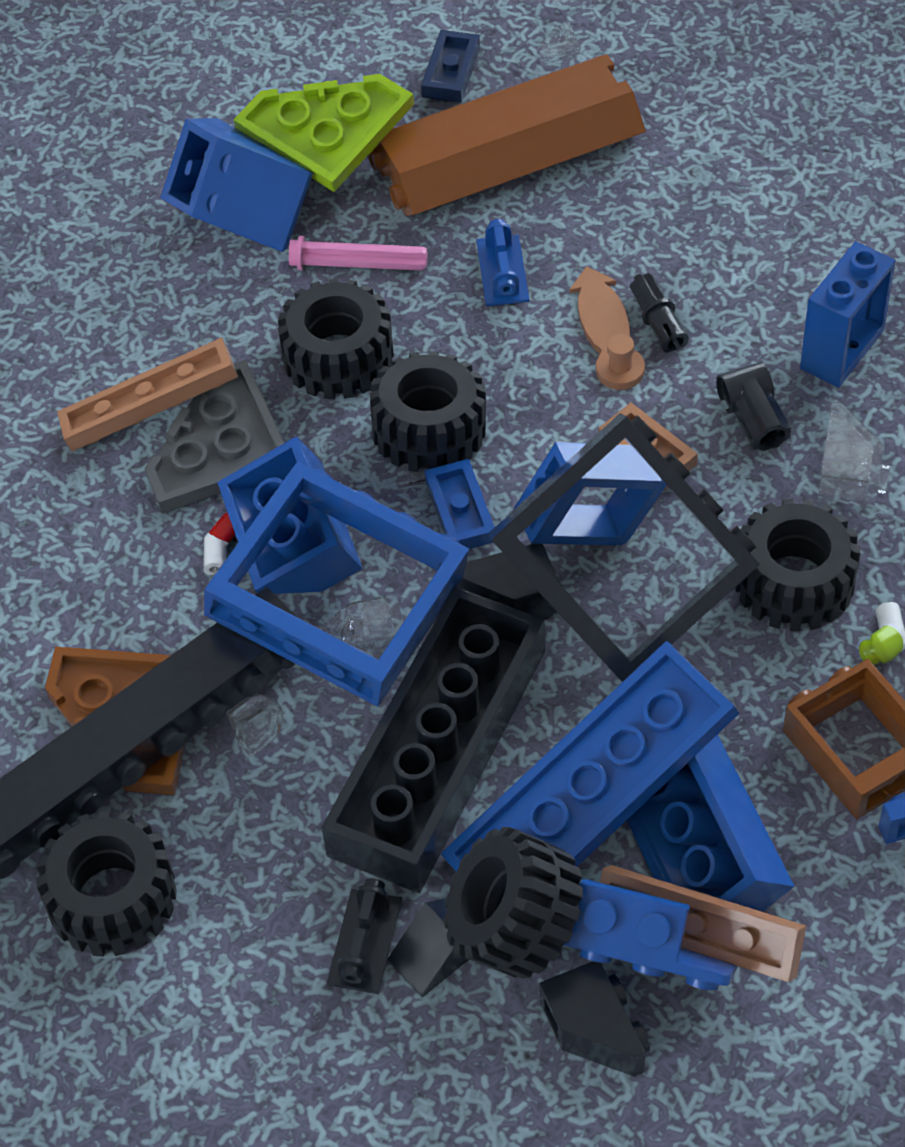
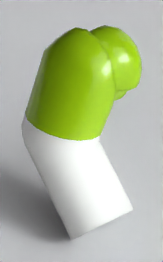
(890, 637)

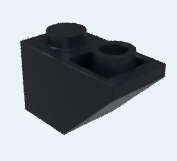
(590, 1018)

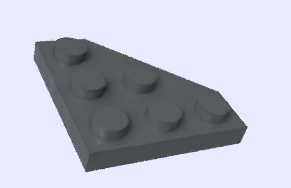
(212, 440)

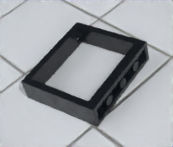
(673, 474)

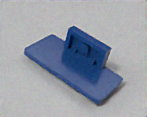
(642, 932)

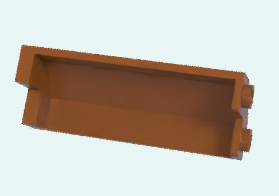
(506, 135)

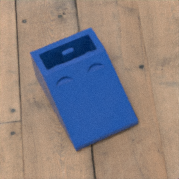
(235, 183)

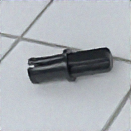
(658, 312)

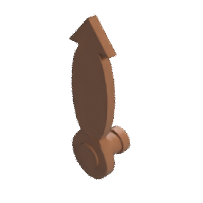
(608, 331)

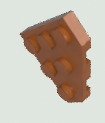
(88, 678)

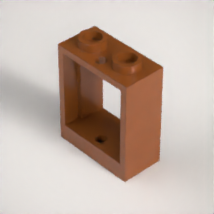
(846, 686)

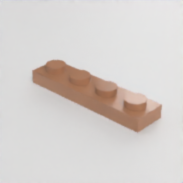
(146, 394)
(725, 928)

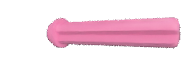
(356, 255)

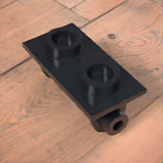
(365, 938)

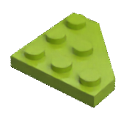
(326, 124)

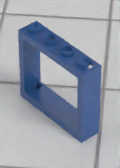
(306, 643)

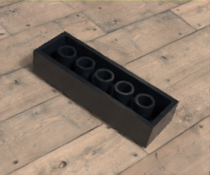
(434, 740)

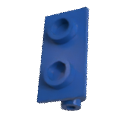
(502, 265)

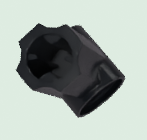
(751, 398)

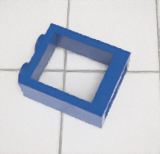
(847, 311)
(606, 524)

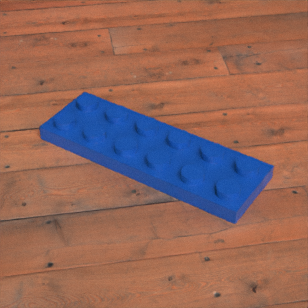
(610, 760)

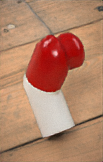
(216, 544)

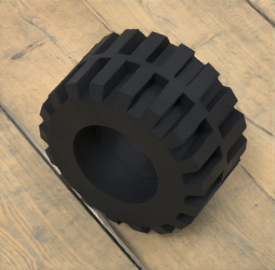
(342, 363)
(428, 410)
(800, 595)
(513, 903)
(114, 918)

